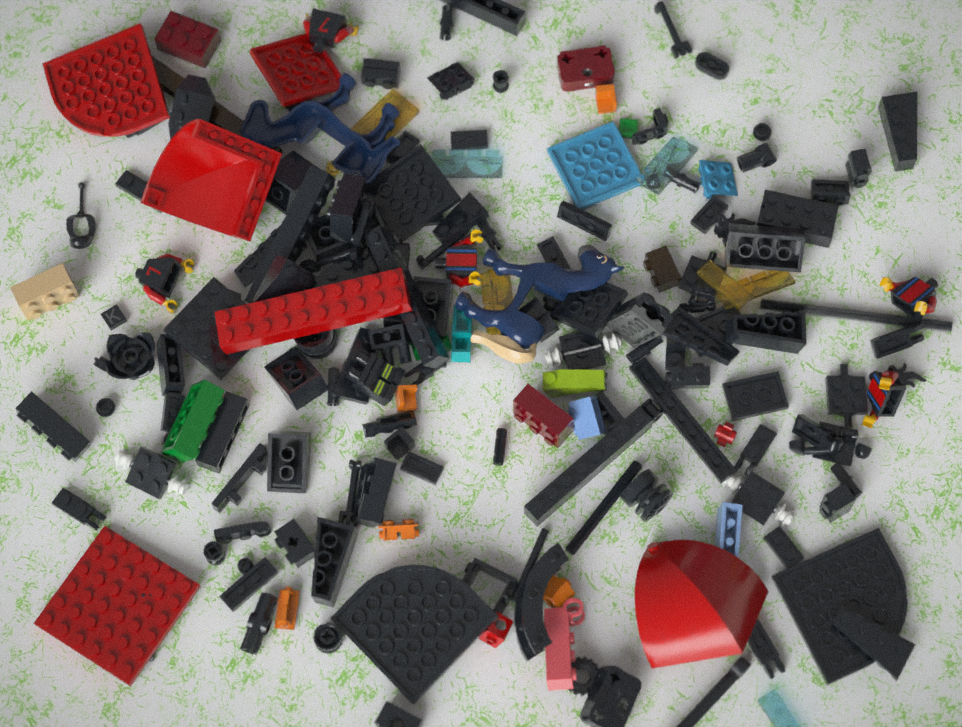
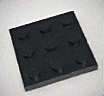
(590, 309)

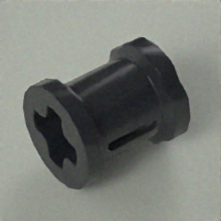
(500, 82)
(652, 410)

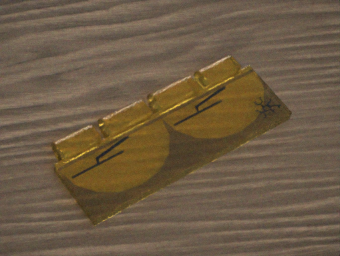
(762, 284)
(497, 294)

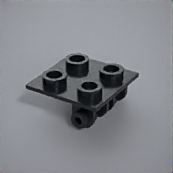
(450, 79)
(844, 455)

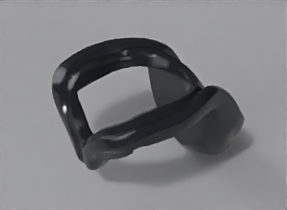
(81, 242)

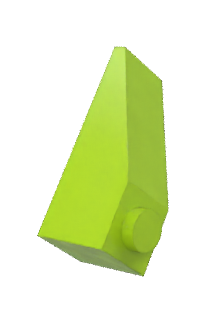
(572, 381)

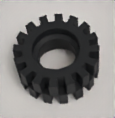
(592, 668)

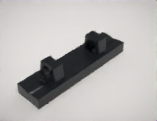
(229, 492)

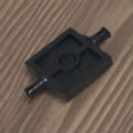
(695, 284)
(846, 395)

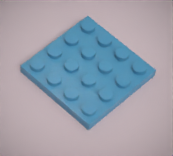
(595, 165)

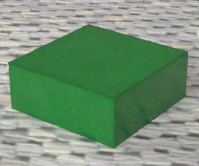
(628, 127)

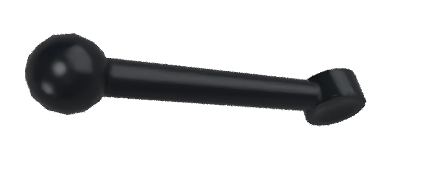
(81, 185)

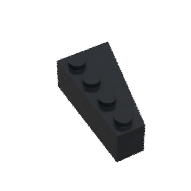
(900, 128)
(769, 331)
(331, 558)

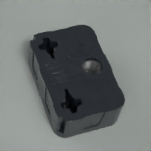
(609, 690)

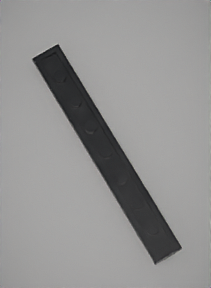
(683, 420)

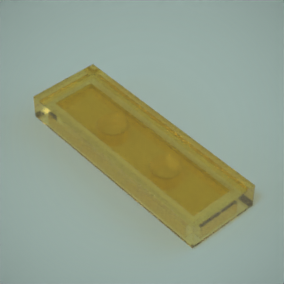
(724, 284)

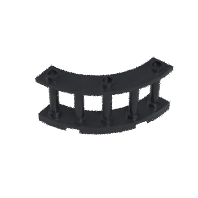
(529, 601)

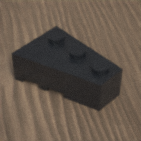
(373, 492)

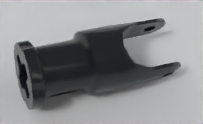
(424, 372)

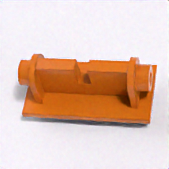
(391, 528)
(287, 609)

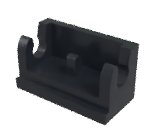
(610, 415)

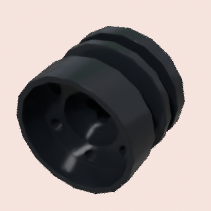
(319, 347)
(643, 492)

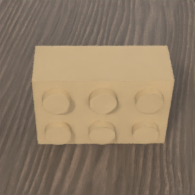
(44, 292)

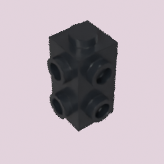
(688, 376)

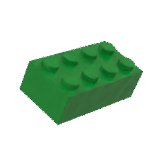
(192, 421)

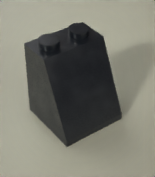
(287, 181)

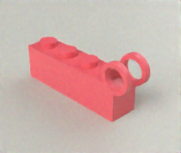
(559, 653)

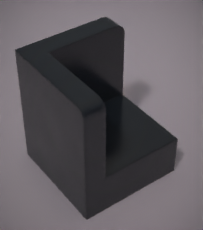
(399, 443)

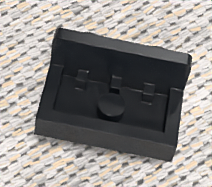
(830, 191)

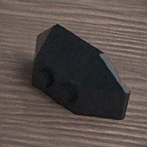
(191, 102)

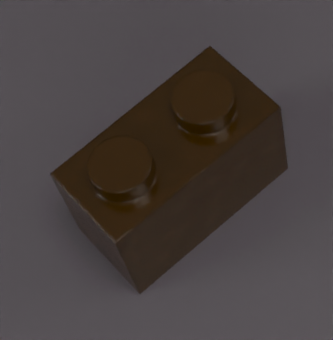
(662, 269)

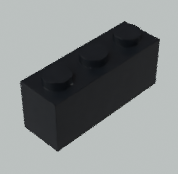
(170, 365)

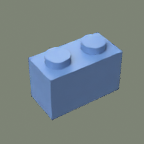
(586, 417)

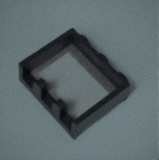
(490, 584)

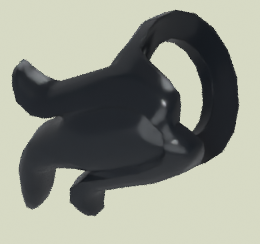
(722, 226)
(903, 377)

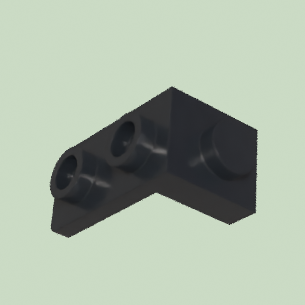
(657, 132)

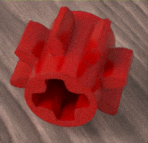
(725, 434)

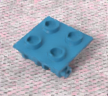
(717, 178)

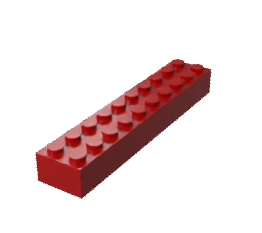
(313, 311)

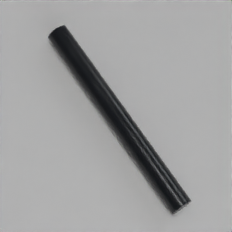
(532, 559)

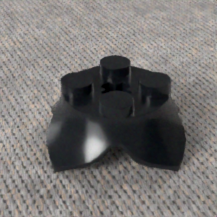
(122, 347)

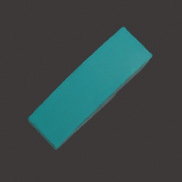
(461, 337)

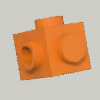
(558, 592)

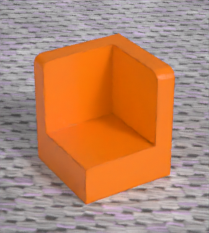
(606, 99)
(406, 398)

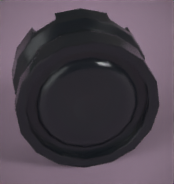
(328, 638)

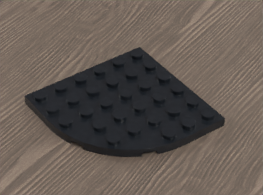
(855, 575)
(414, 624)

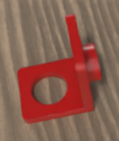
(494, 636)

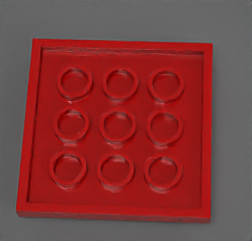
(296, 70)

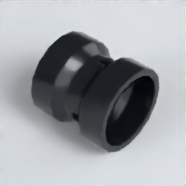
(215, 557)

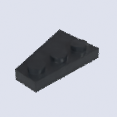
(461, 219)

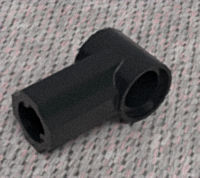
(761, 156)

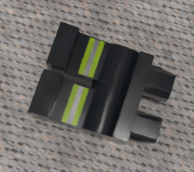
(375, 377)

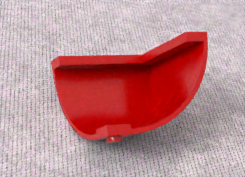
(212, 179)
(694, 602)

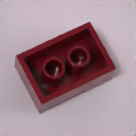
(187, 39)
(542, 416)

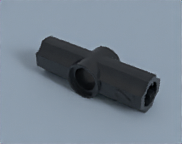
(259, 623)

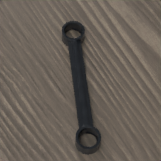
(716, 693)

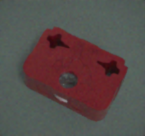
(585, 68)

